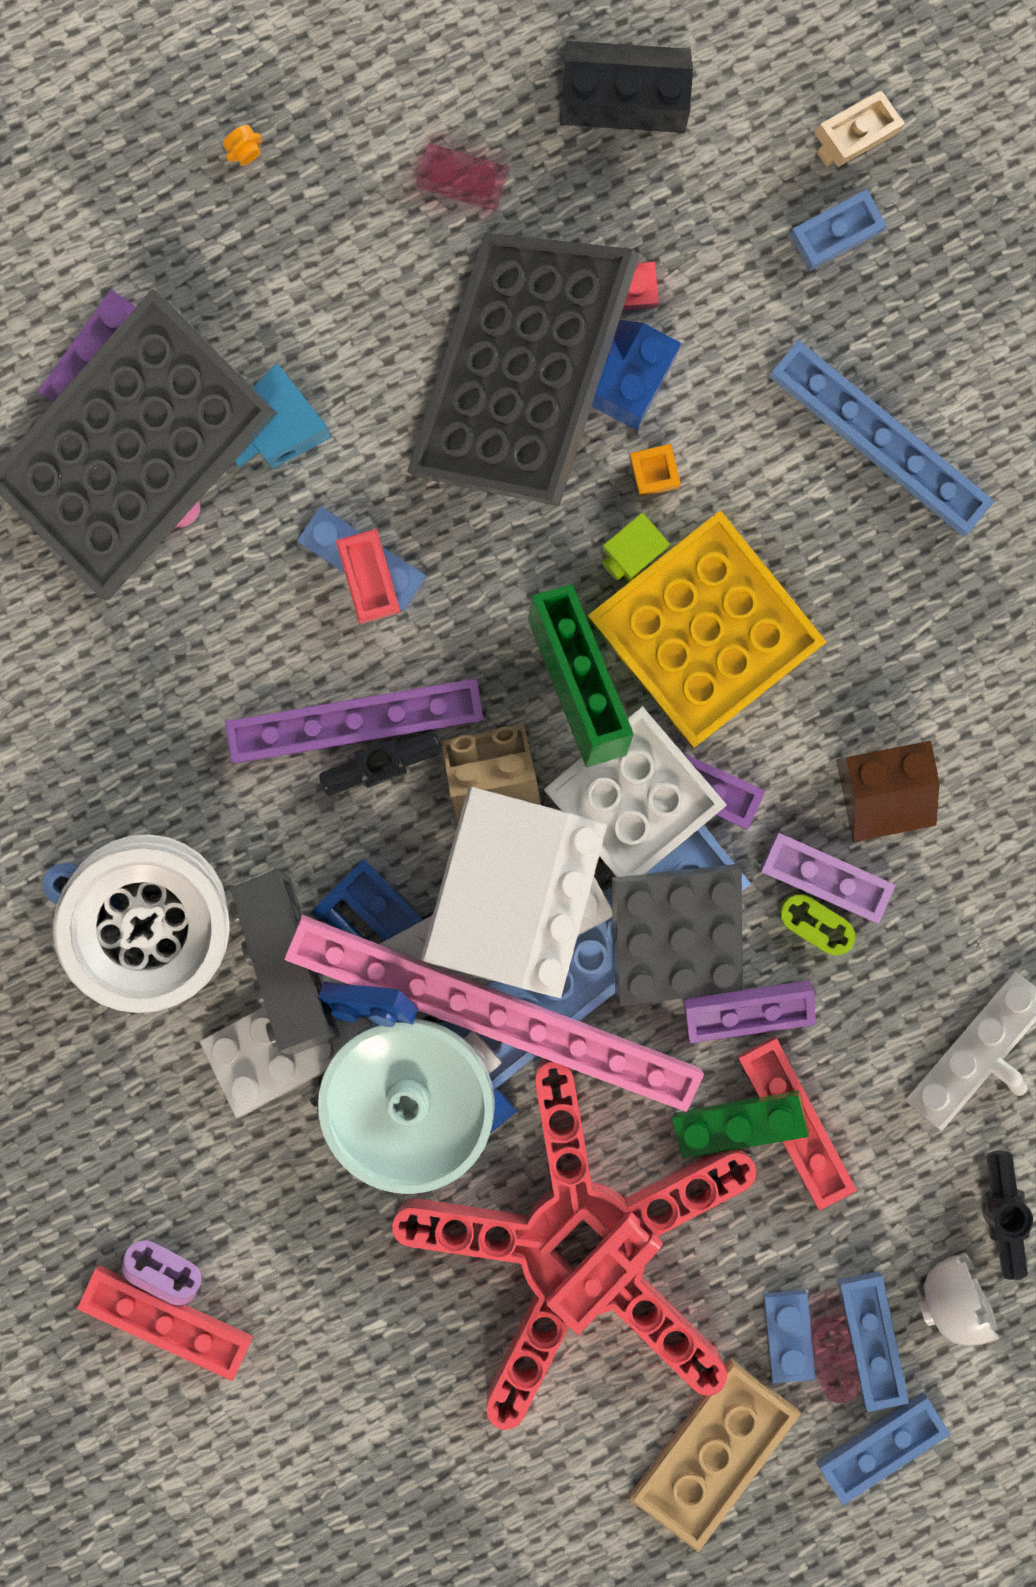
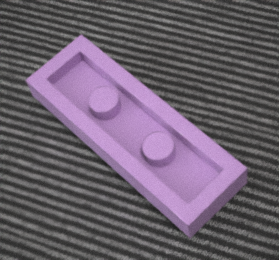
(827, 878)

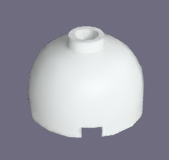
(958, 1303)

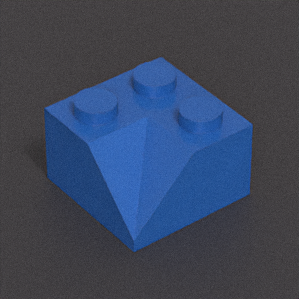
(634, 372)

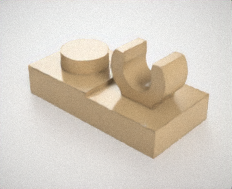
(857, 129)

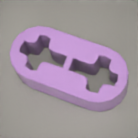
(166, 1263)

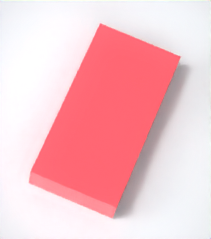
(368, 576)

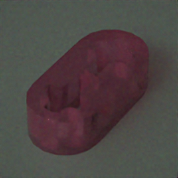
(844, 1358)

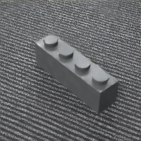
(269, 916)

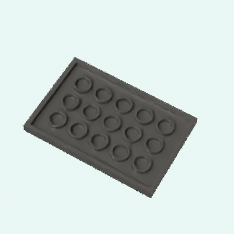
(523, 366)
(131, 445)

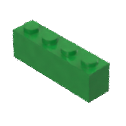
(579, 676)

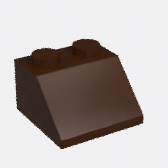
(890, 790)

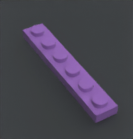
(354, 721)

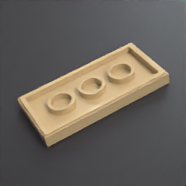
(714, 1456)

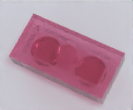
(462, 177)

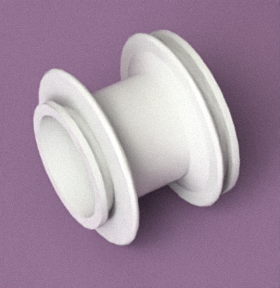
(160, 978)

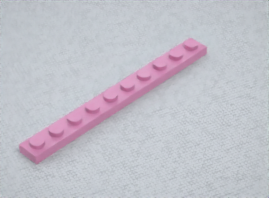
(495, 1013)

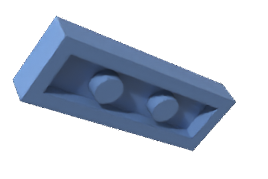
(320, 539)
(873, 1341)
(883, 1448)

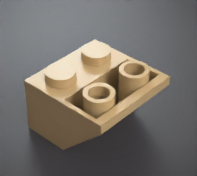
(491, 762)

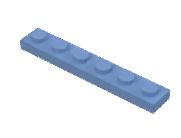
(881, 438)

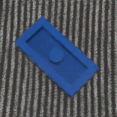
(377, 1004)

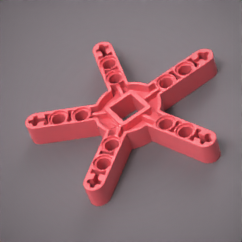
(550, 1221)

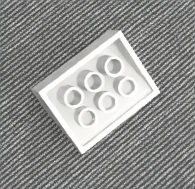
(514, 892)

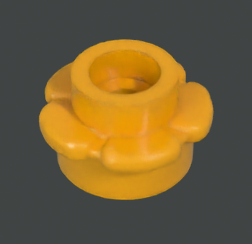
(242, 145)

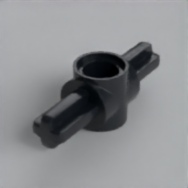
(359, 771)
(1009, 1235)

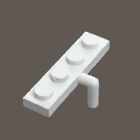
(979, 1054)

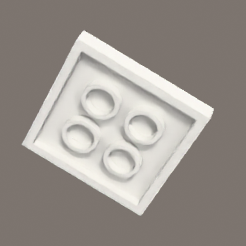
(645, 798)

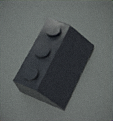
(626, 86)

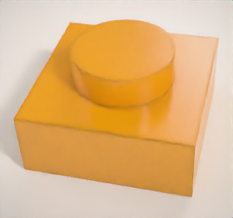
(654, 470)

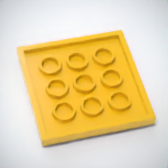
(706, 629)

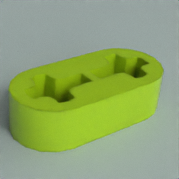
(822, 916)

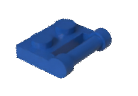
(372, 900)

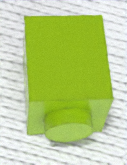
(633, 549)

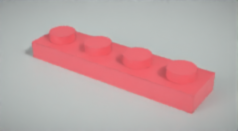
(814, 1155)
(165, 1325)

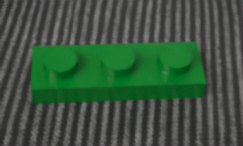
(740, 1124)

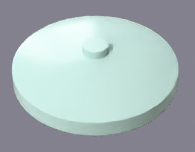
(406, 1106)

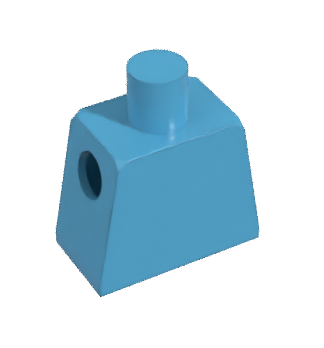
(292, 429)

